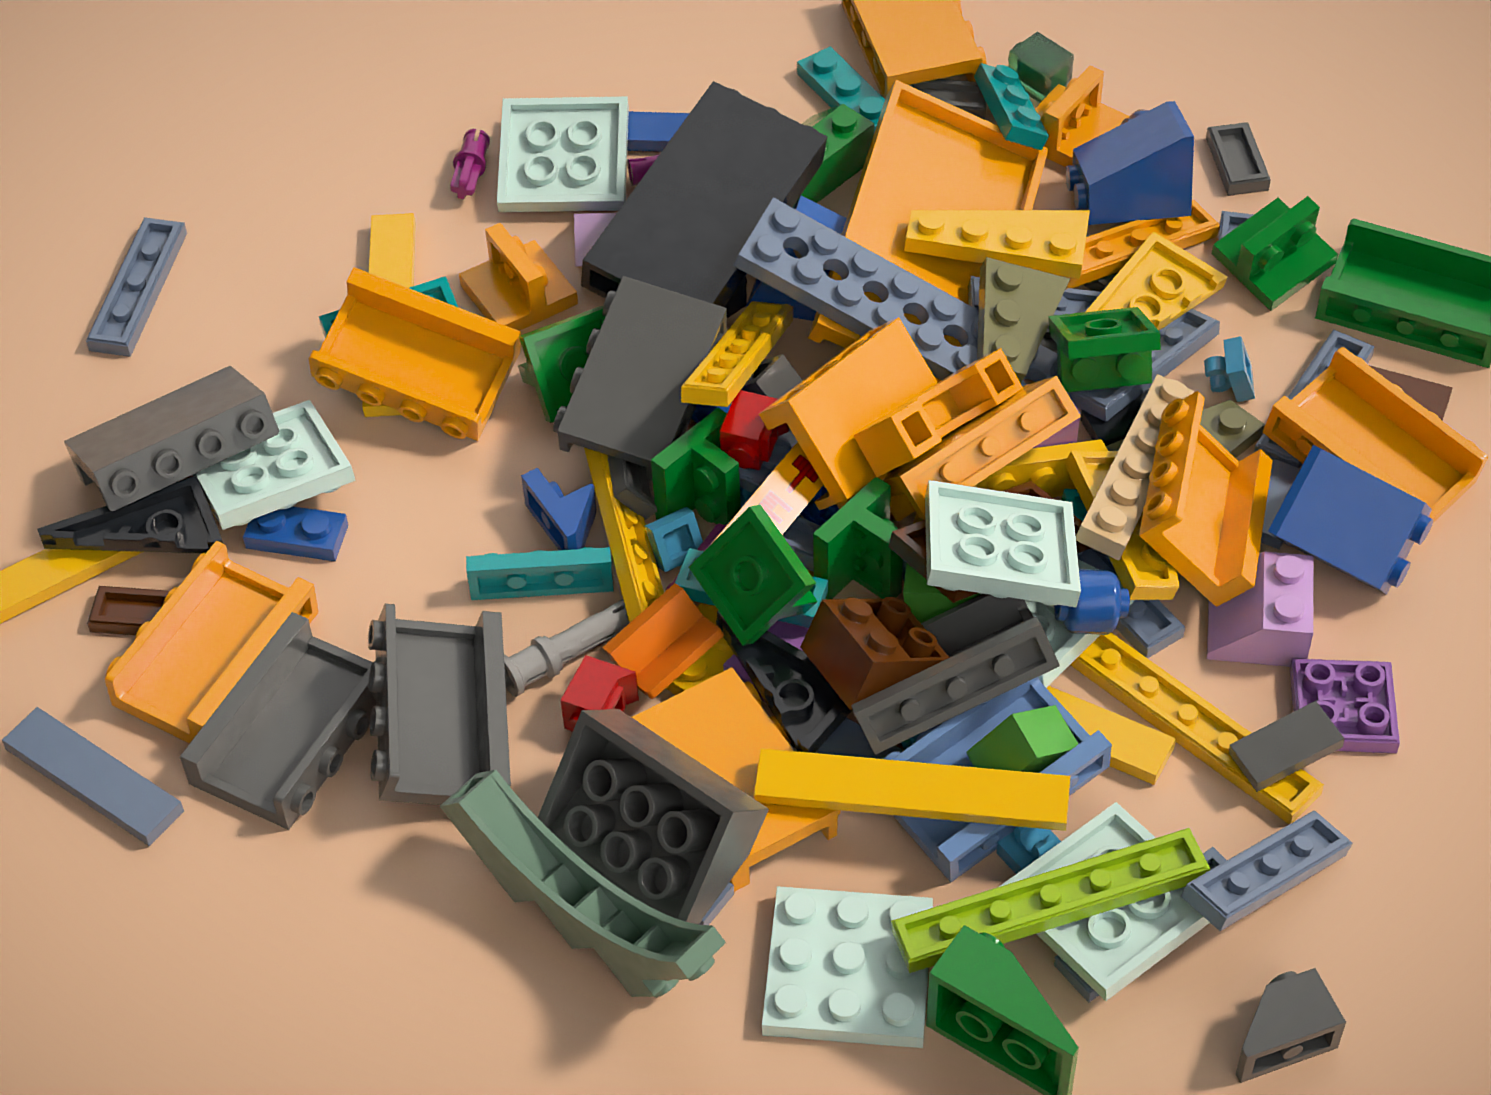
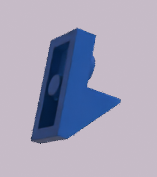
(562, 517)

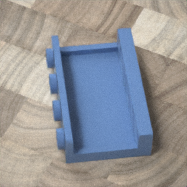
(959, 844)

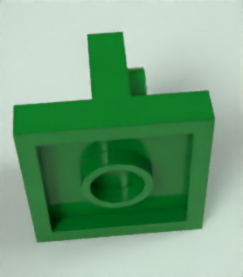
(1276, 251)
(1104, 348)
(554, 355)
(697, 474)
(856, 545)
(754, 576)

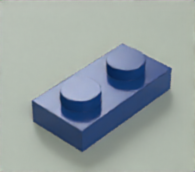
(298, 533)

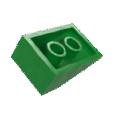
(996, 1012)

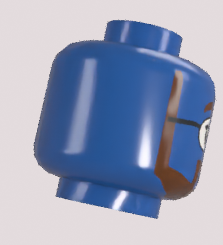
(1098, 606)

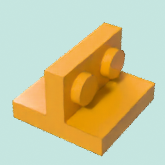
(1076, 115)
(517, 282)

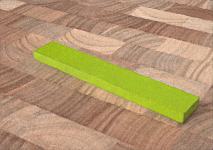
(1054, 897)

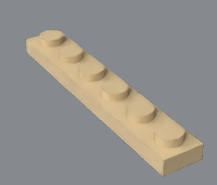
(1125, 487)

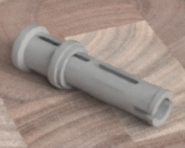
(548, 655)

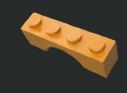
(937, 411)

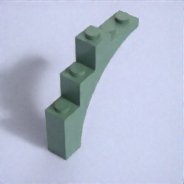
(531, 864)

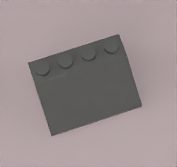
(649, 815)

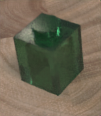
(1041, 65)

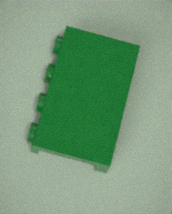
(1411, 292)

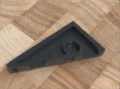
(164, 521)
(791, 688)

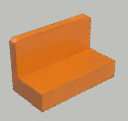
(663, 641)

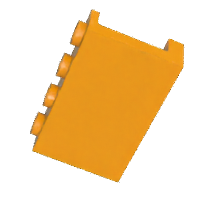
(913, 40)
(416, 355)
(844, 398)
(1379, 430)
(983, 444)
(1205, 504)
(202, 642)
(725, 730)

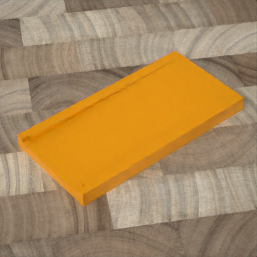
(930, 160)

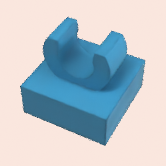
(1232, 370)
(673, 537)
(1025, 846)

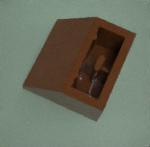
(868, 645)

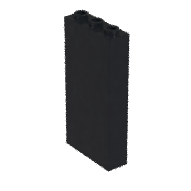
(705, 198)

